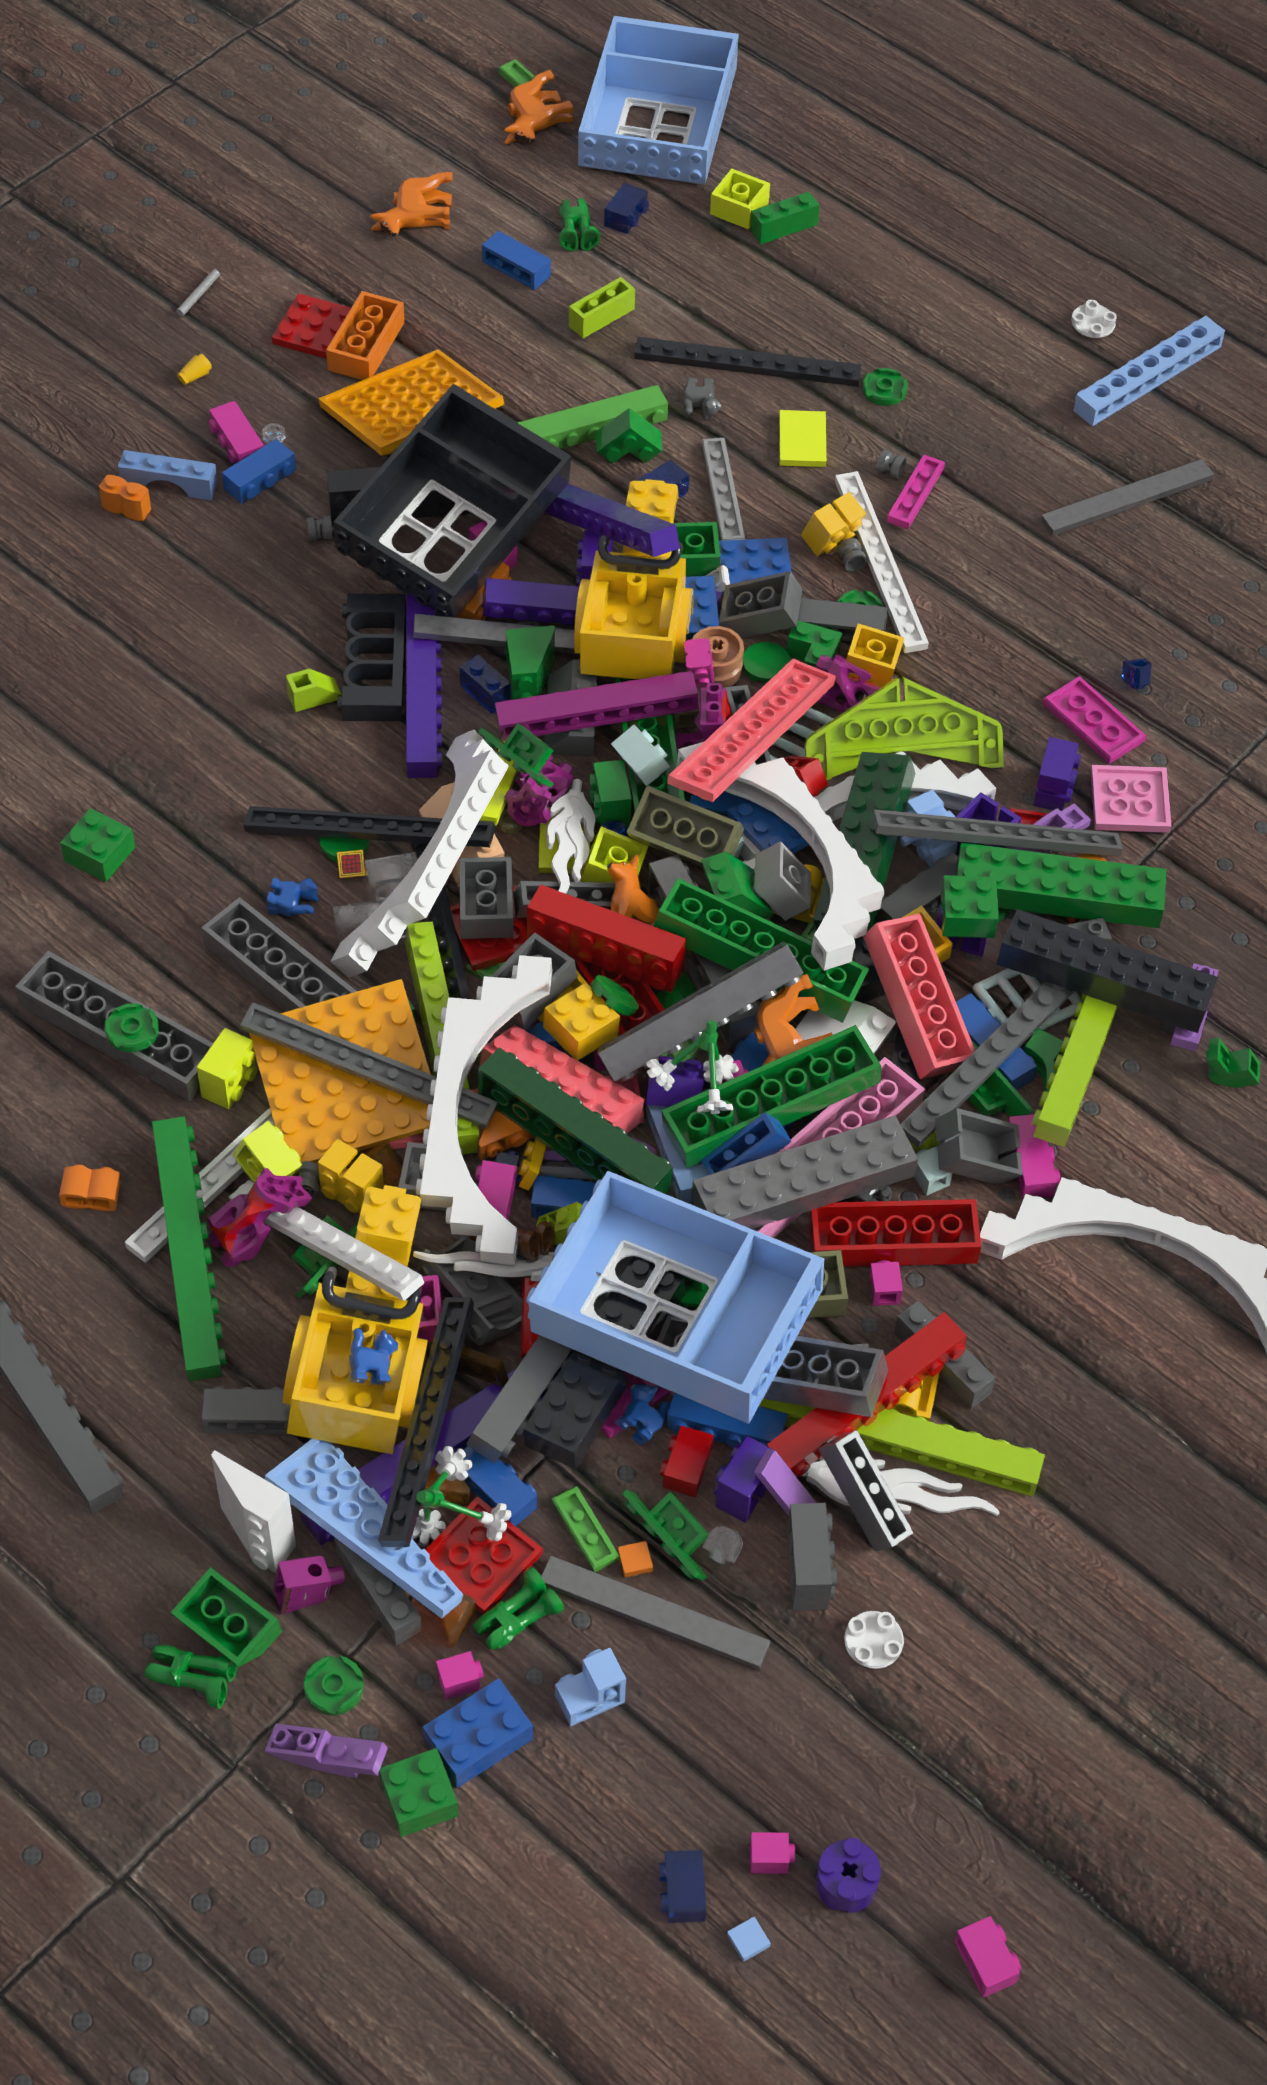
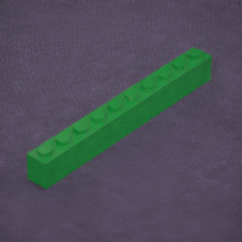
(187, 1249)

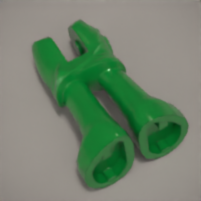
(577, 217)
(502, 1613)
(212, 1686)

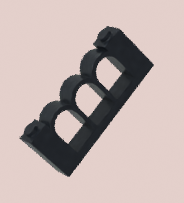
(373, 702)

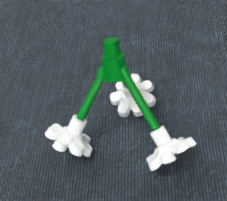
(716, 1069)
(451, 1467)

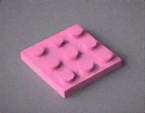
(1130, 798)

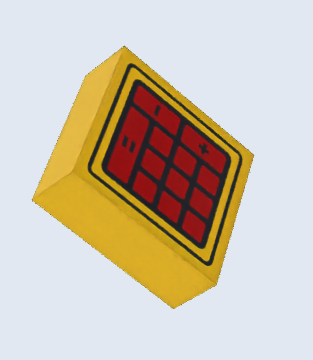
(351, 864)

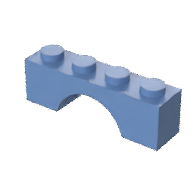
(194, 477)

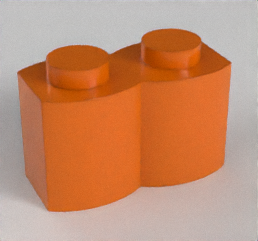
(125, 497)
(90, 1188)

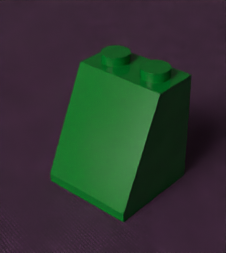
(529, 659)
(734, 882)

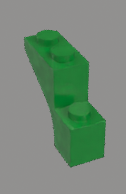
(1044, 1050)

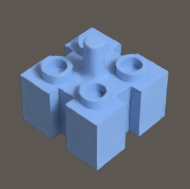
(929, 849)

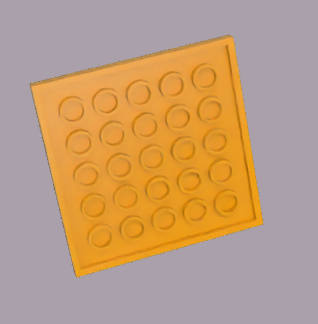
(395, 401)
(321, 1103)

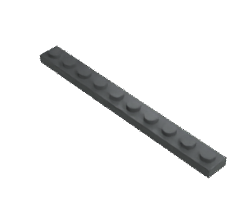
(996, 833)
(359, 1061)
(984, 1061)

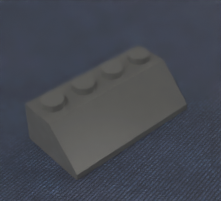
(574, 741)

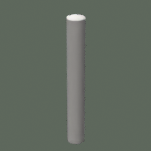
(197, 293)

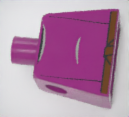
(304, 1582)

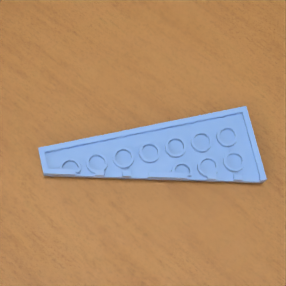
(342, 1504)

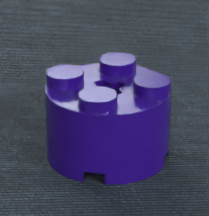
(852, 1859)

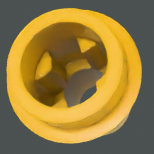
(194, 369)

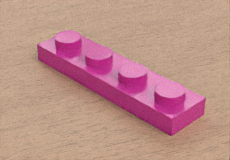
(915, 492)

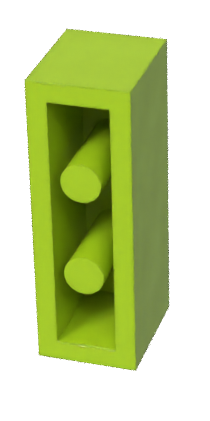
(601, 307)

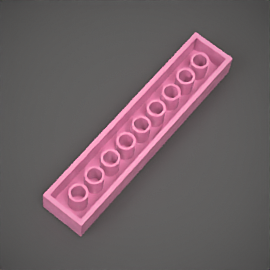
(893, 1096)

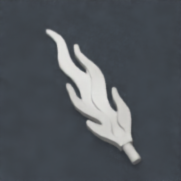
(570, 812)
(472, 1262)
(904, 1486)

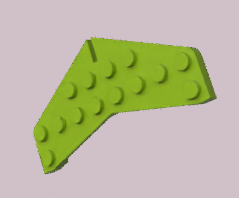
(918, 723)

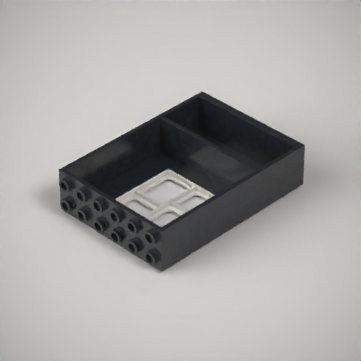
(479, 464)

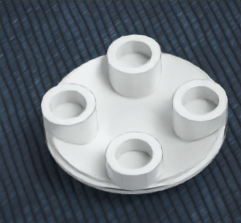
(1093, 320)
(874, 1639)

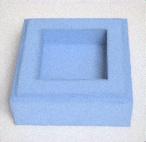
(748, 1939)

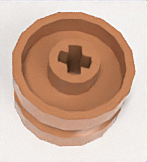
(726, 652)

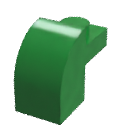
(1232, 1068)

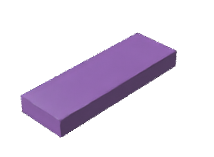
(781, 1481)

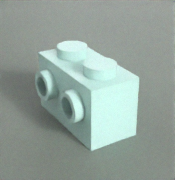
(640, 754)

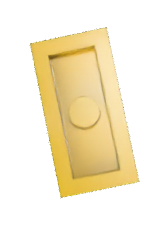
(531, 1165)

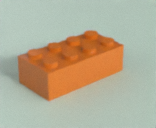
(365, 336)

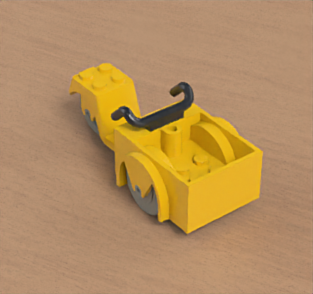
(635, 604)
(319, 1371)

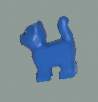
(287, 895)
(370, 1360)
(642, 1415)

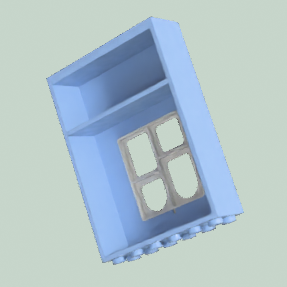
(665, 71)
(735, 1336)

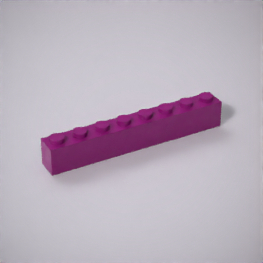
(599, 705)

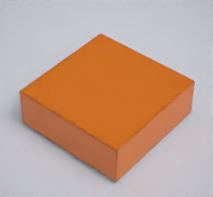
(635, 1559)

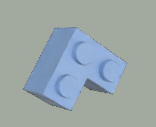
(594, 1689)

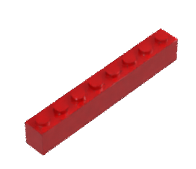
(907, 1367)

